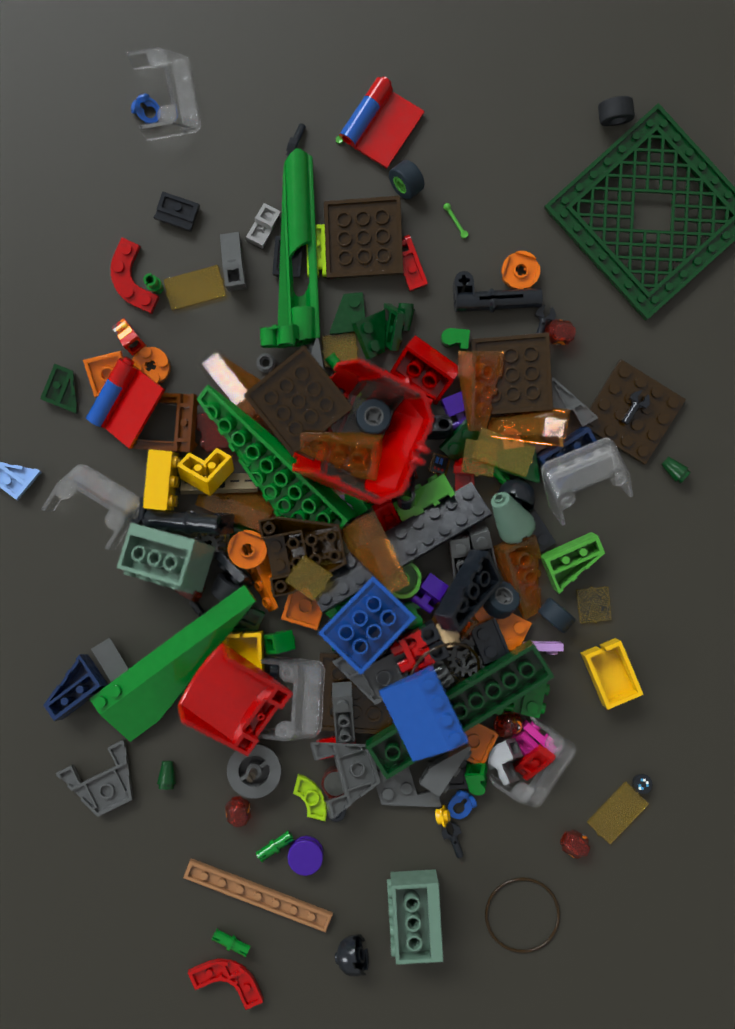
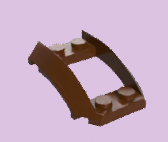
(184, 426)

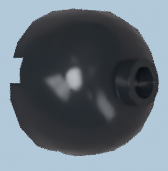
(520, 491)
(351, 956)

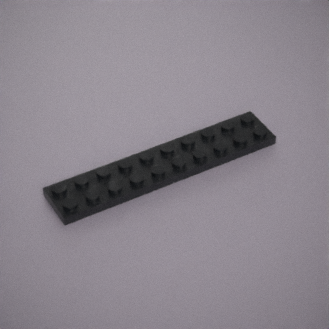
(410, 541)

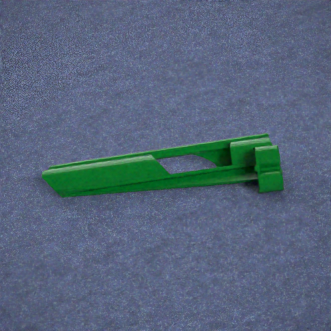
(296, 314)

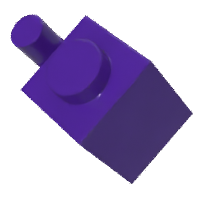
(454, 406)
(431, 591)

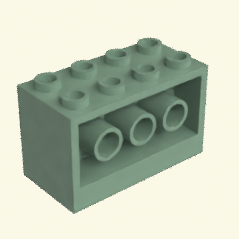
(165, 558)
(415, 917)

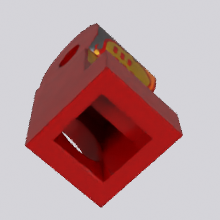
(127, 336)

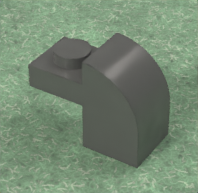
(501, 759)

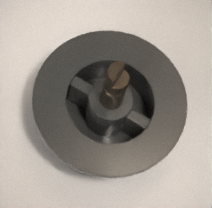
(255, 774)

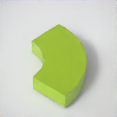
(312, 796)

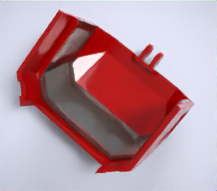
(401, 441)

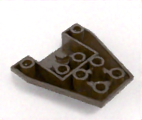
(293, 538)

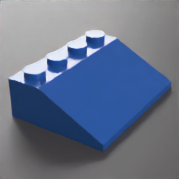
(367, 625)
(423, 714)

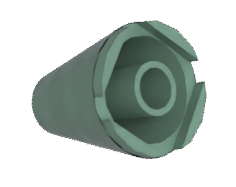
(511, 518)

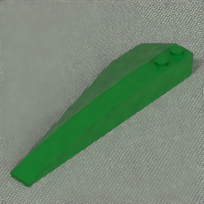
(271, 466)
(154, 683)

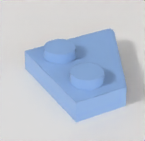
(16, 479)

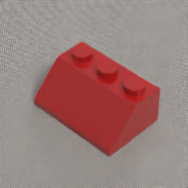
(426, 368)

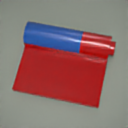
(381, 123)
(125, 402)

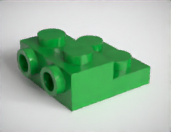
(532, 703)

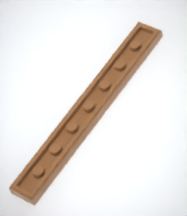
(258, 895)

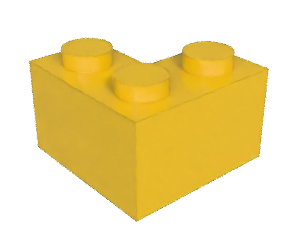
(206, 474)

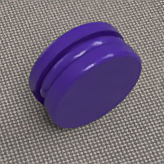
(305, 855)

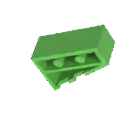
(425, 496)
(571, 559)

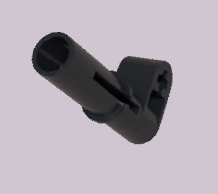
(492, 300)
(190, 522)

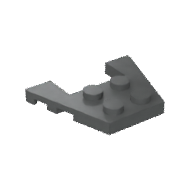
(566, 400)
(376, 677)
(355, 769)
(107, 788)
(401, 791)

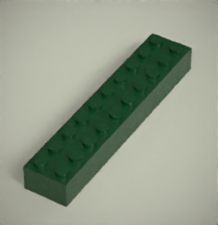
(472, 701)

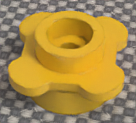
(442, 816)

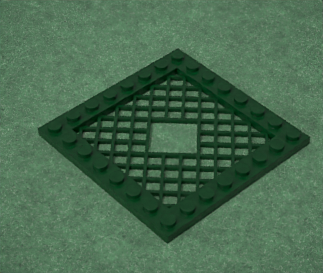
(705, 173)

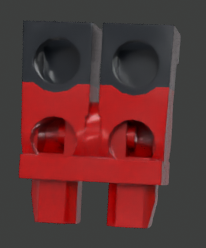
(417, 643)

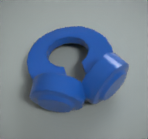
(137, 109)
(457, 798)

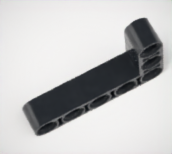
(436, 434)

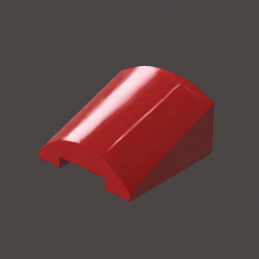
(231, 700)

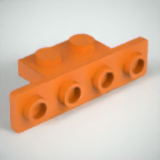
(261, 576)

